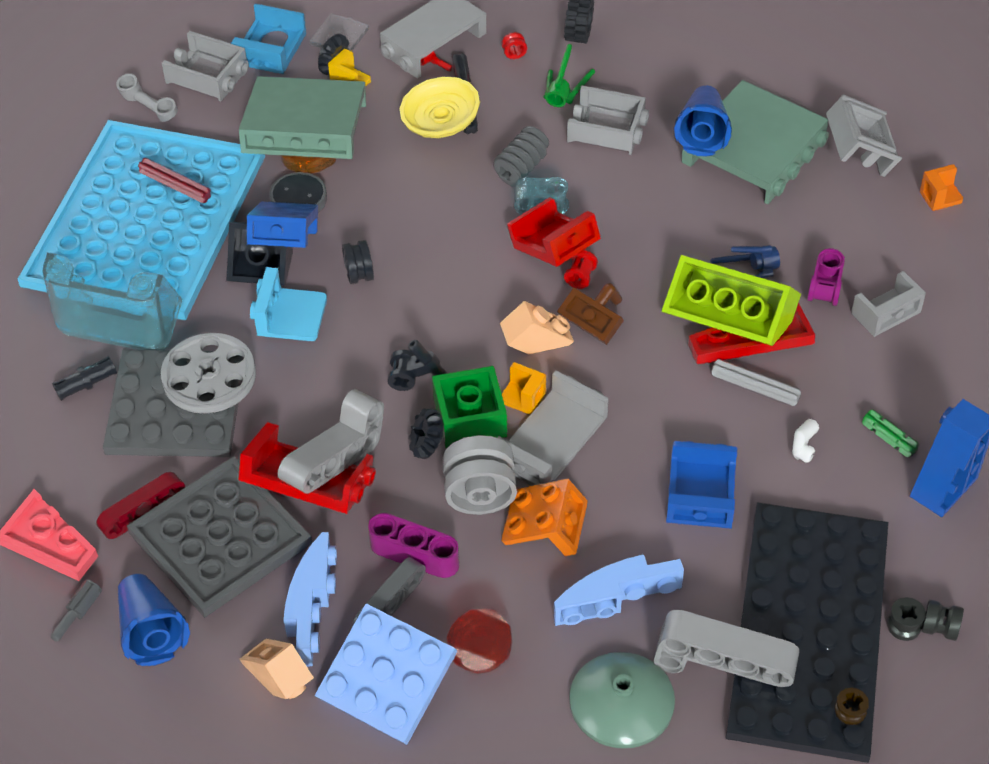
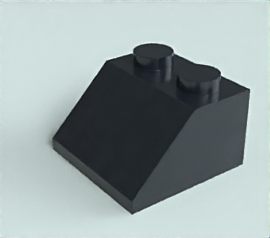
(248, 262)

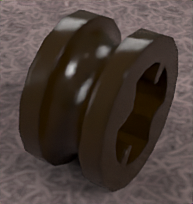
(846, 715)

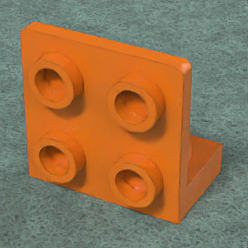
(547, 511)

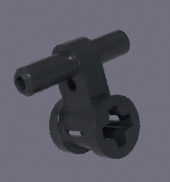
(412, 364)

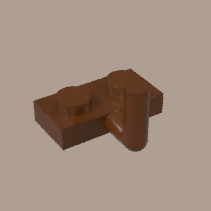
(592, 314)

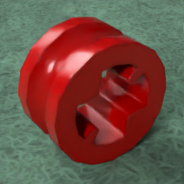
(514, 39)

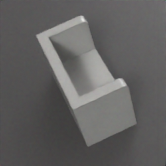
(891, 307)

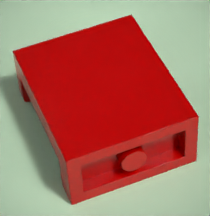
(551, 235)

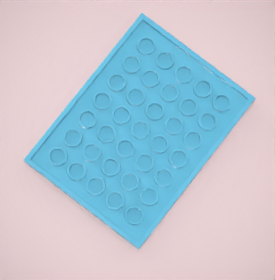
(130, 224)

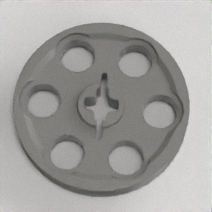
(210, 382)

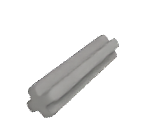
(756, 382)

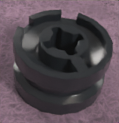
(357, 262)

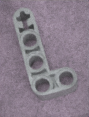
(336, 447)
(725, 648)

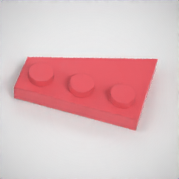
(46, 538)

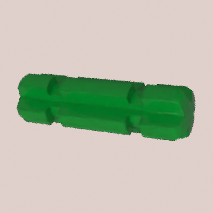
(890, 433)

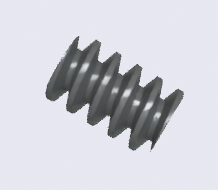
(521, 155)

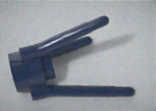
(761, 258)

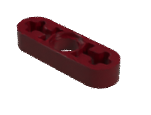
(115, 519)

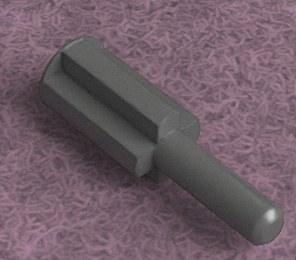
(77, 607)

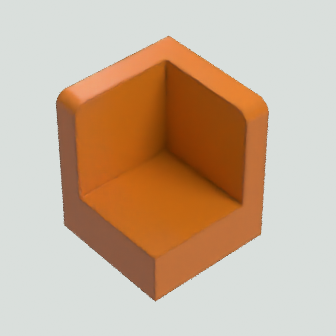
(939, 188)

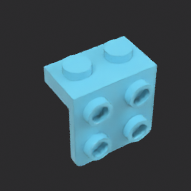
(286, 311)

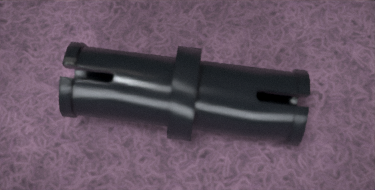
(84, 378)

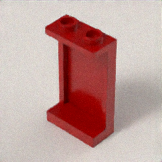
(262, 460)

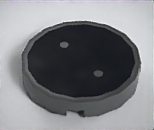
(299, 189)

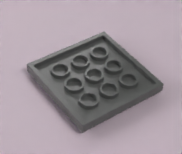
(149, 424)
(219, 537)

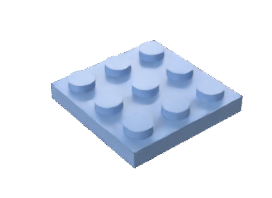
(386, 673)

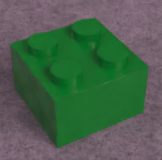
(470, 404)

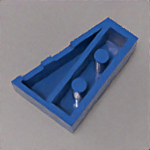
(953, 458)

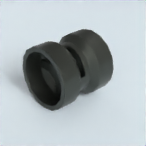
(934, 620)

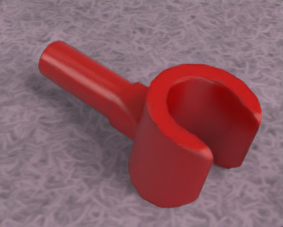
(435, 60)

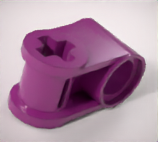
(827, 276)

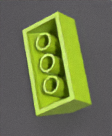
(731, 300)

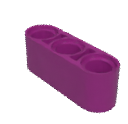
(404, 533)

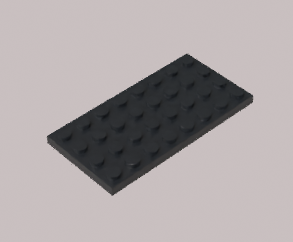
(819, 587)

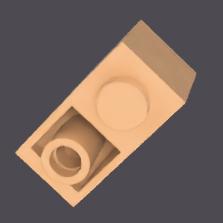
(535, 329)

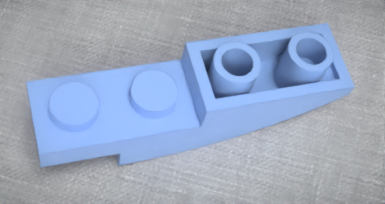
(604, 589)
(309, 593)

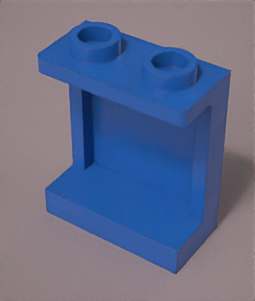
(282, 224)
(702, 484)

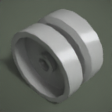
(479, 475)

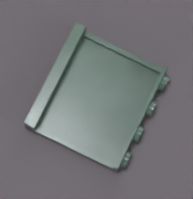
(302, 117)
(767, 139)

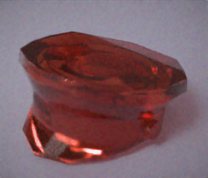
(481, 640)

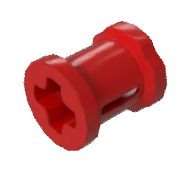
(581, 269)

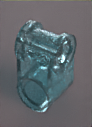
(533, 191)

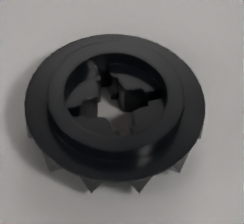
(331, 49)
(426, 433)

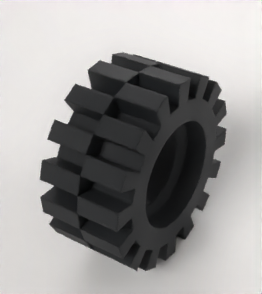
(578, 20)

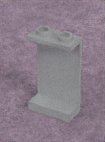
(428, 30)
(556, 430)

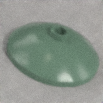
(617, 715)

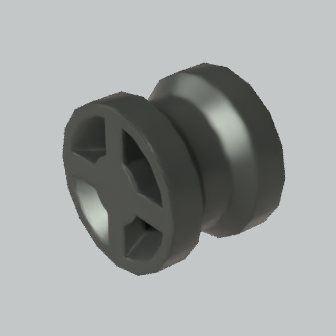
(910, 627)

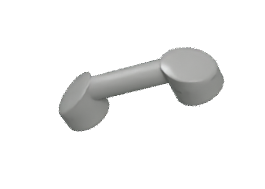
(131, 90)

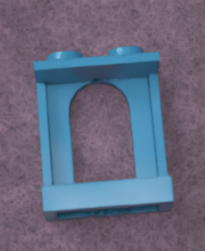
(268, 56)

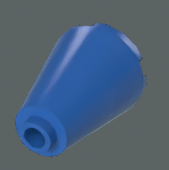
(703, 123)
(149, 622)

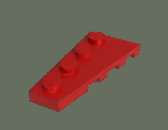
(717, 344)

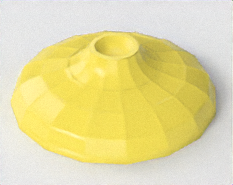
(440, 107)

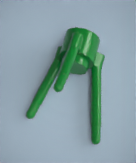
(558, 91)

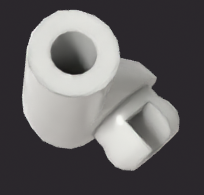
(801, 438)

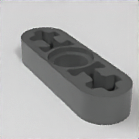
(397, 587)

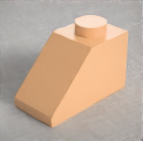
(278, 668)

